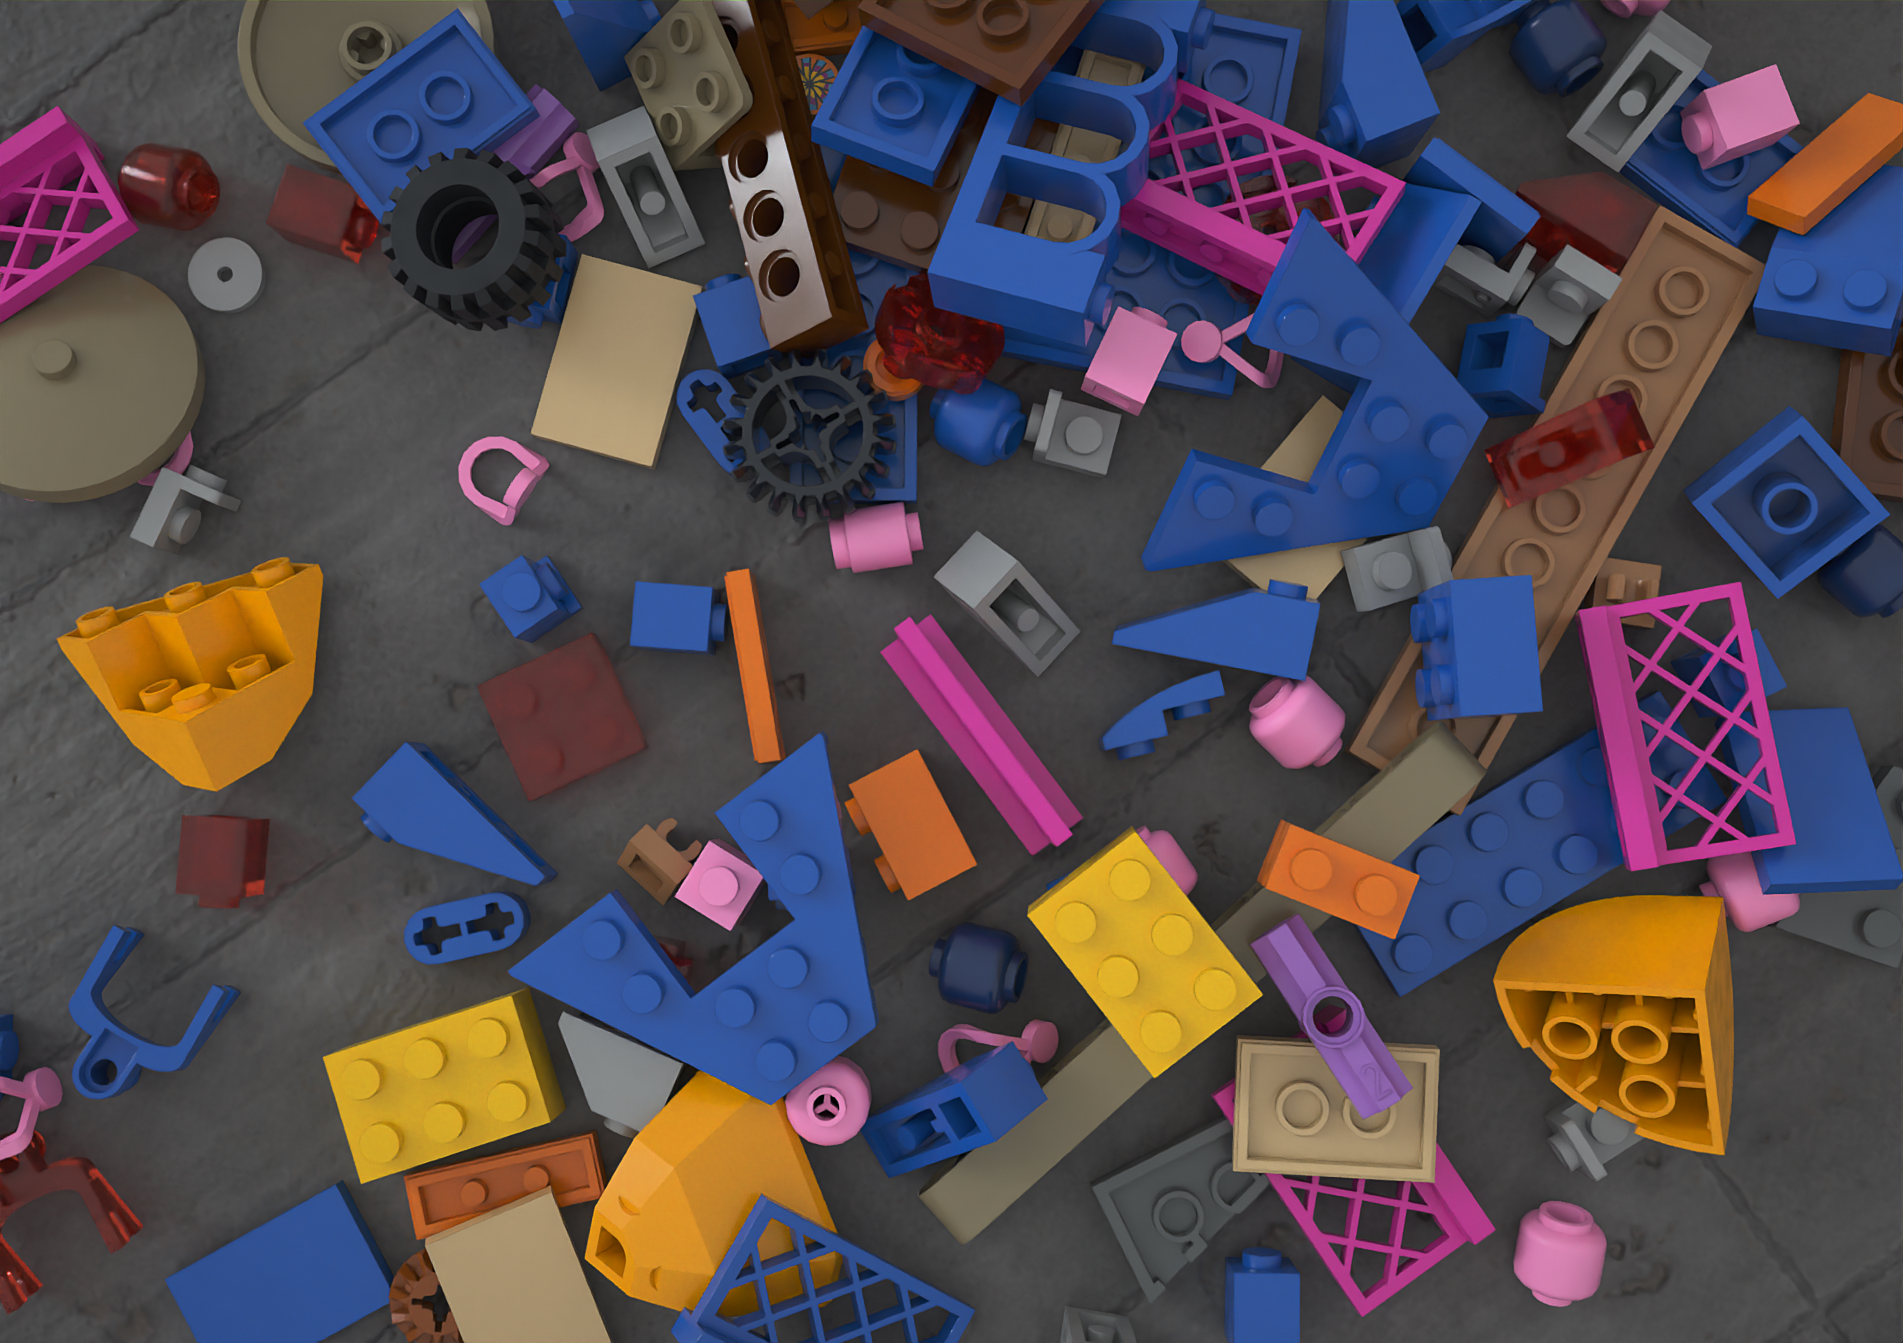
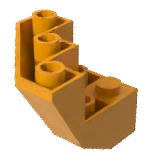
(208, 669)
(692, 1189)

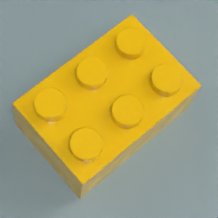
(1143, 952)
(445, 1085)

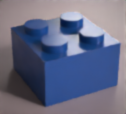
(1785, 502)
(1477, 648)

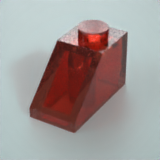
(1588, 214)
(1569, 447)

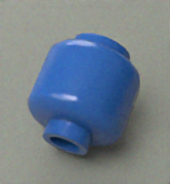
(979, 424)

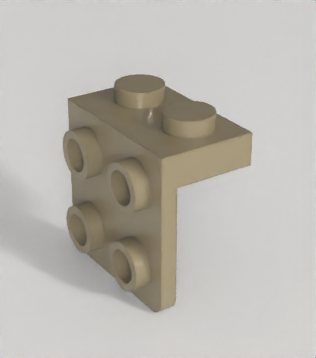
(689, 83)

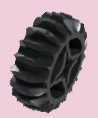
(784, 387)

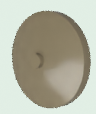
(312, 51)
(94, 387)

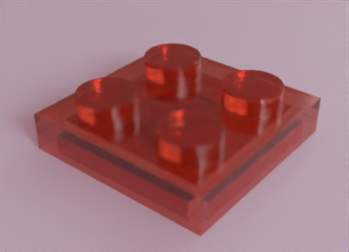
(562, 717)

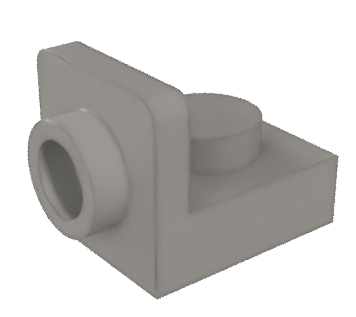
(1478, 283)
(1566, 294)
(1072, 435)
(173, 506)
(1397, 567)
(1587, 1138)

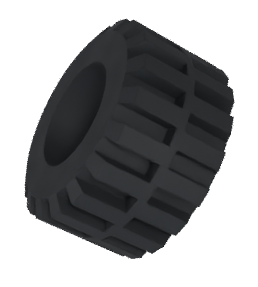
(434, 213)

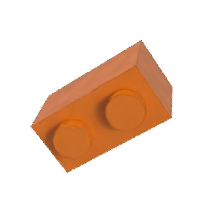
(910, 825)
(1337, 879)

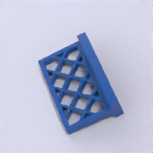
(709, 1326)

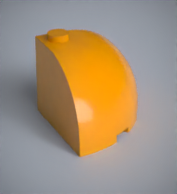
(1631, 1011)

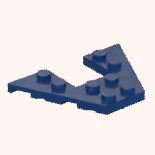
(1388, 453)
(782, 1004)

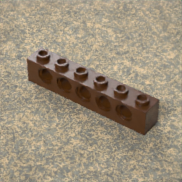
(784, 193)

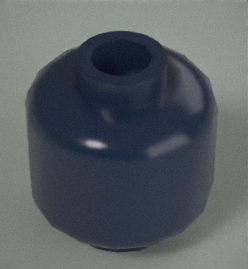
(1557, 46)
(1867, 574)
(979, 968)

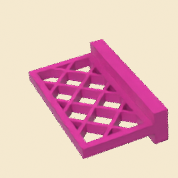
(31, 173)
(1211, 234)
(981, 734)
(1623, 737)
(1446, 1201)

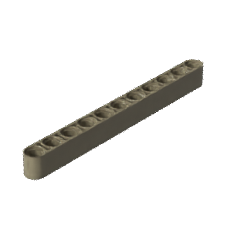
(1102, 1067)

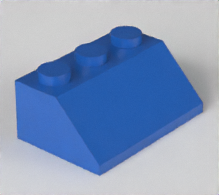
(1409, 255)

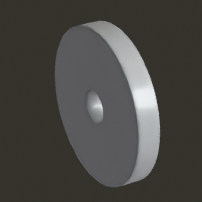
(210, 263)

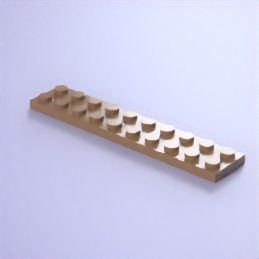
(1660, 341)

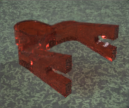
(31, 1178)

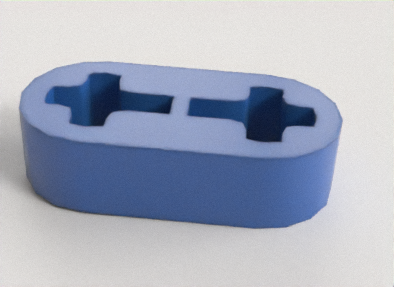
(703, 424)
(470, 942)

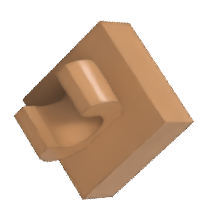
(1622, 583)
(656, 863)

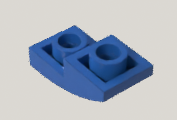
(1136, 729)

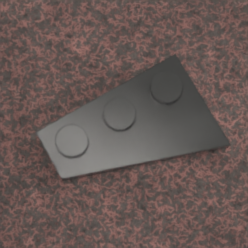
(1860, 921)
(1175, 1201)

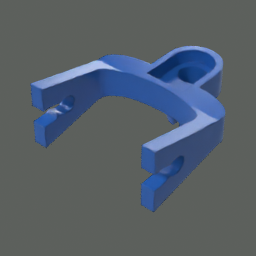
(117, 1043)

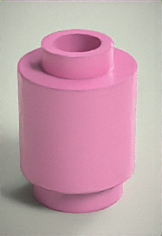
(875, 538)

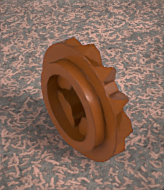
(409, 1311)

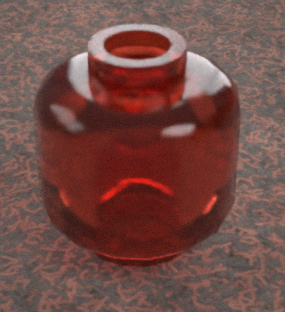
(168, 186)

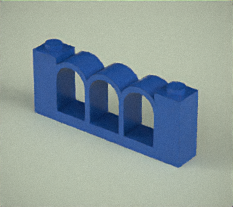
(1046, 283)

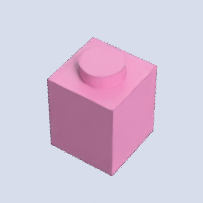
(1738, 117)
(1129, 358)
(721, 884)

